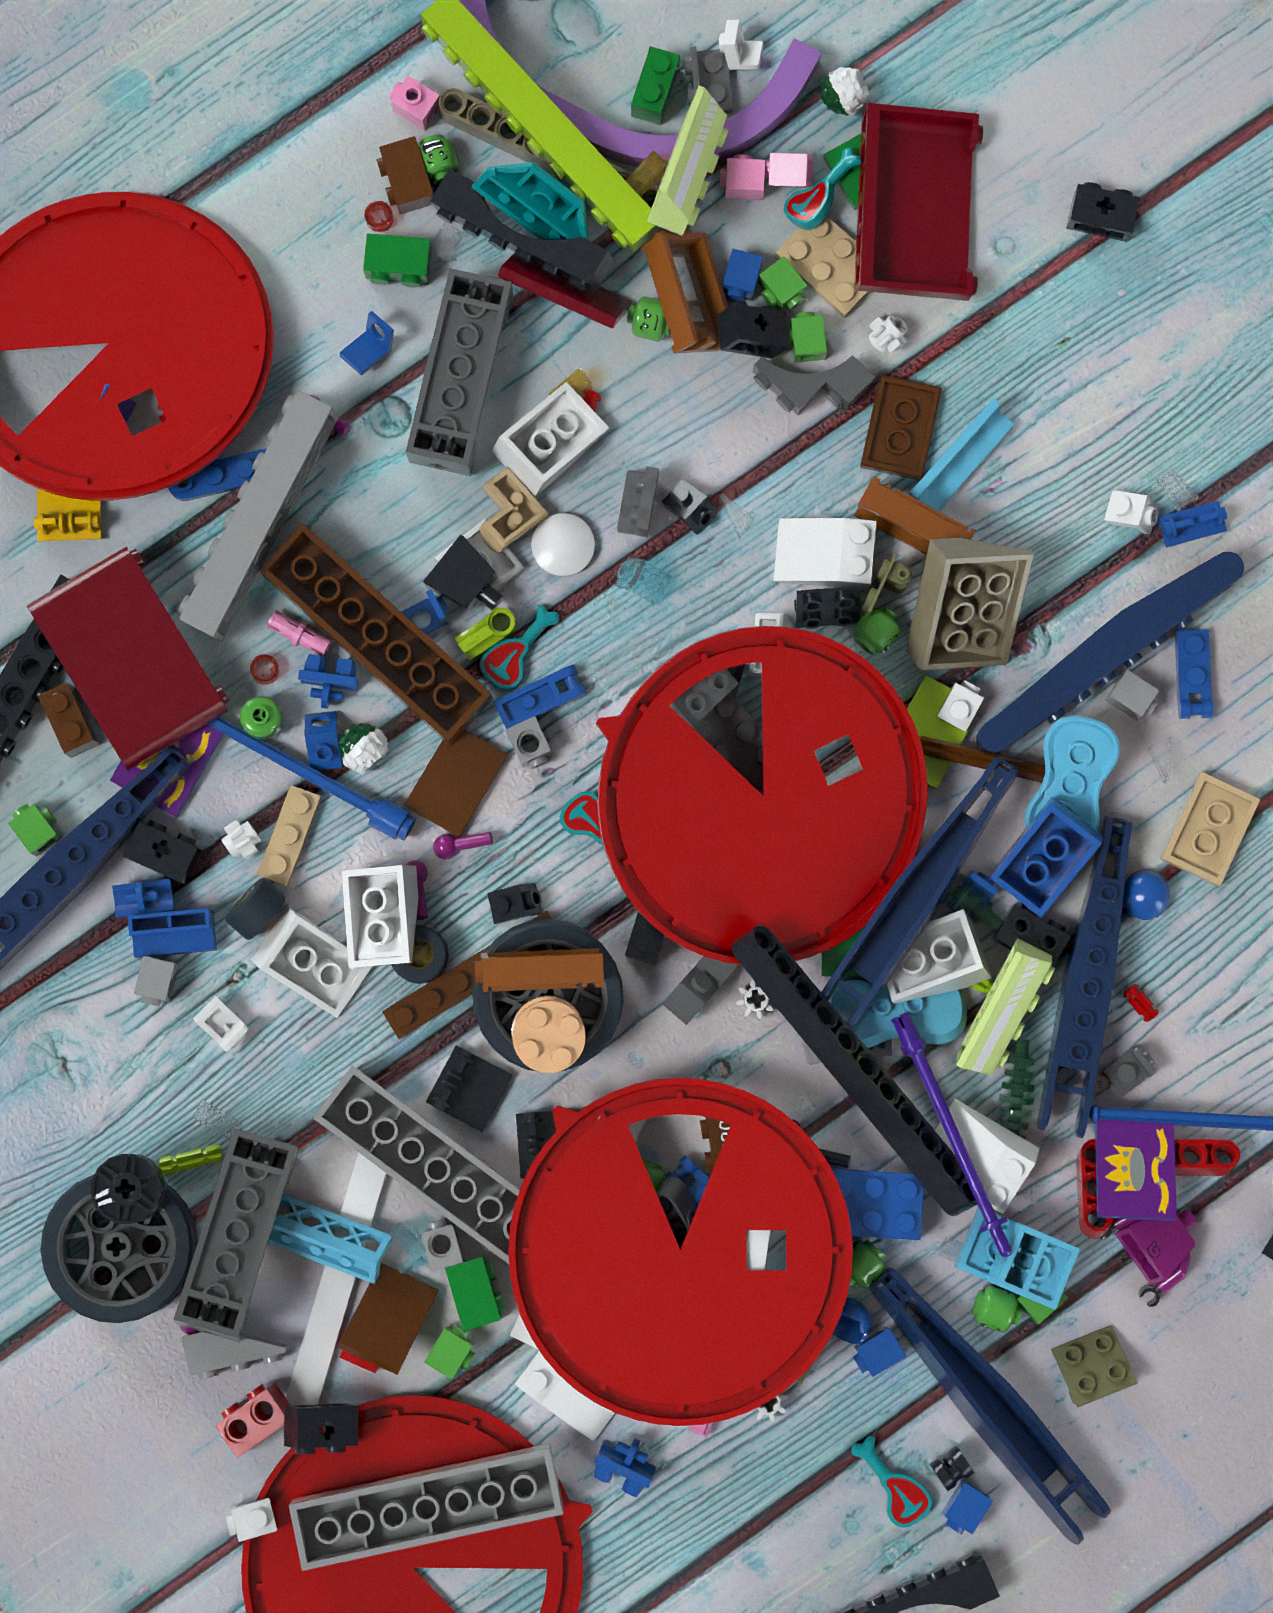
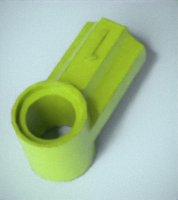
(483, 634)

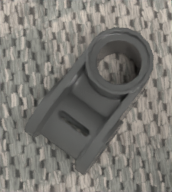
(677, 1205)

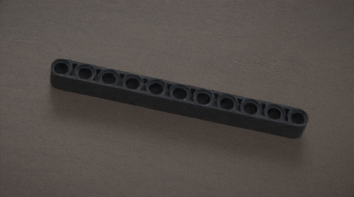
(854, 1068)

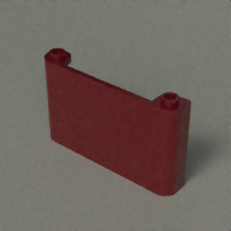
(915, 202)
(127, 658)

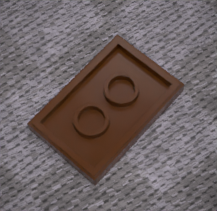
(900, 427)
(456, 782)
(388, 1319)

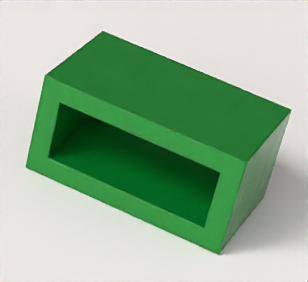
(655, 85)
(397, 259)
(474, 1292)

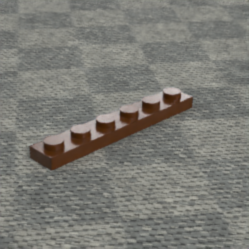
(438, 994)

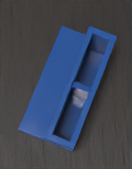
(172, 932)

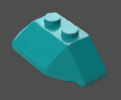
(534, 200)

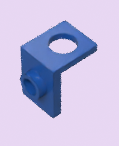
(369, 346)
(435, 607)
(322, 741)
(982, 883)

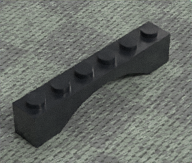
(573, 258)
(962, 1586)

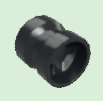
(959, 1465)

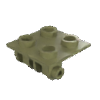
(892, 577)
(1094, 1366)

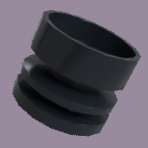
(143, 1202)

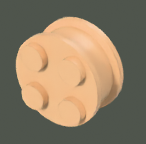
(548, 1034)

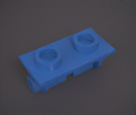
(1193, 523)

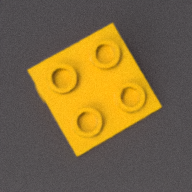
(66, 518)

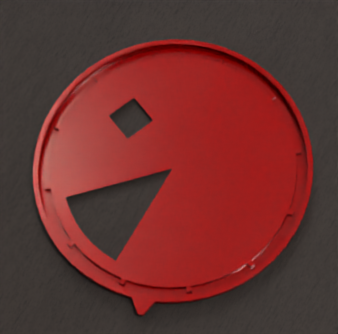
(177, 319)
(717, 856)
(664, 1326)
(395, 1440)

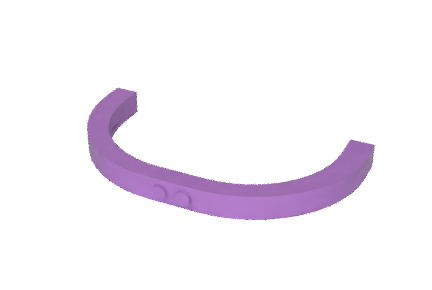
(744, 128)

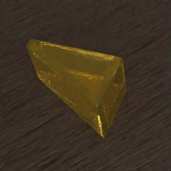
(648, 173)
(578, 381)

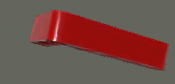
(1207, 1166)

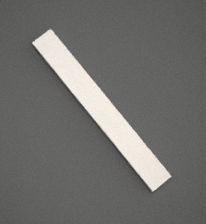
(334, 1291)

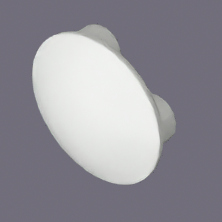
(563, 544)

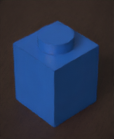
(742, 275)
(878, 1352)
(966, 1508)

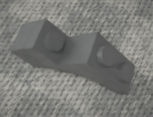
(797, 390)
(698, 988)

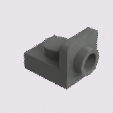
(1129, 1070)

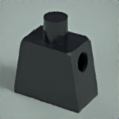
(464, 577)

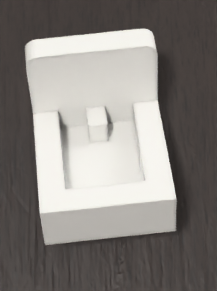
(738, 52)
(1132, 511)
(961, 705)
(222, 1024)
(251, 1520)

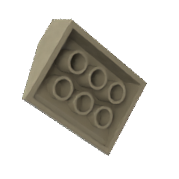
(967, 604)

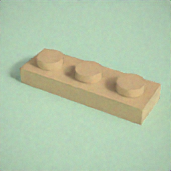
(289, 835)

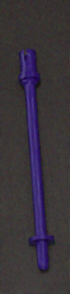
(914, 1048)

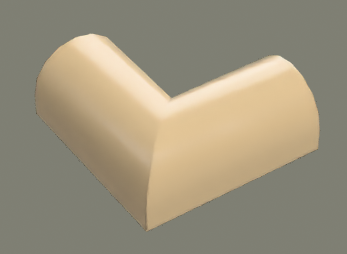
(518, 511)

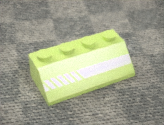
(689, 163)
(1004, 1008)

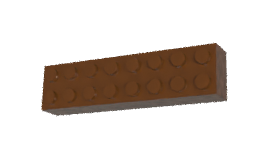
(376, 634)

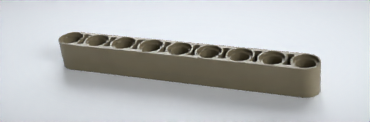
(492, 131)

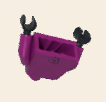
(1157, 1249)

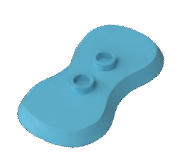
(1077, 762)
(936, 1017)

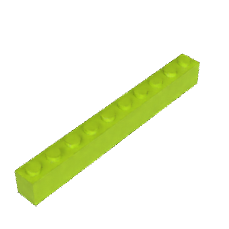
(539, 121)

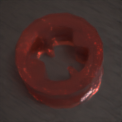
(384, 225)
(254, 668)

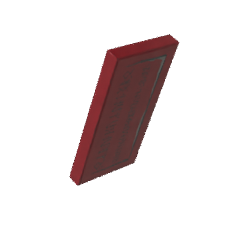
(601, 306)

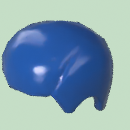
(1146, 894)
(853, 1323)

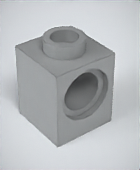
(1133, 696)
(527, 729)
(156, 980)
(442, 1260)

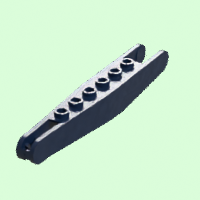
(1109, 648)
(80, 856)
(918, 894)
(1088, 979)
(990, 1405)

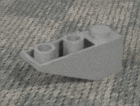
(209, 1353)

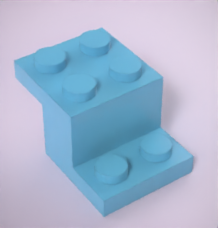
(1033, 1270)

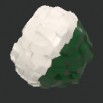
(844, 91)
(362, 746)

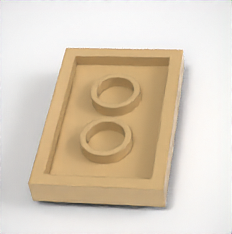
(825, 263)
(1210, 829)

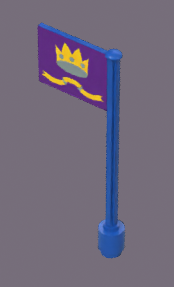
(199, 748)
(1139, 1157)

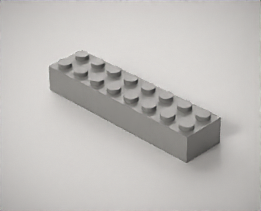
(258, 516)
(421, 1159)
(426, 1507)

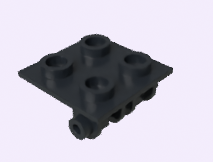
(827, 607)
(469, 1088)
(533, 1133)

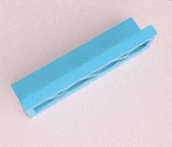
(963, 457)
(321, 1246)

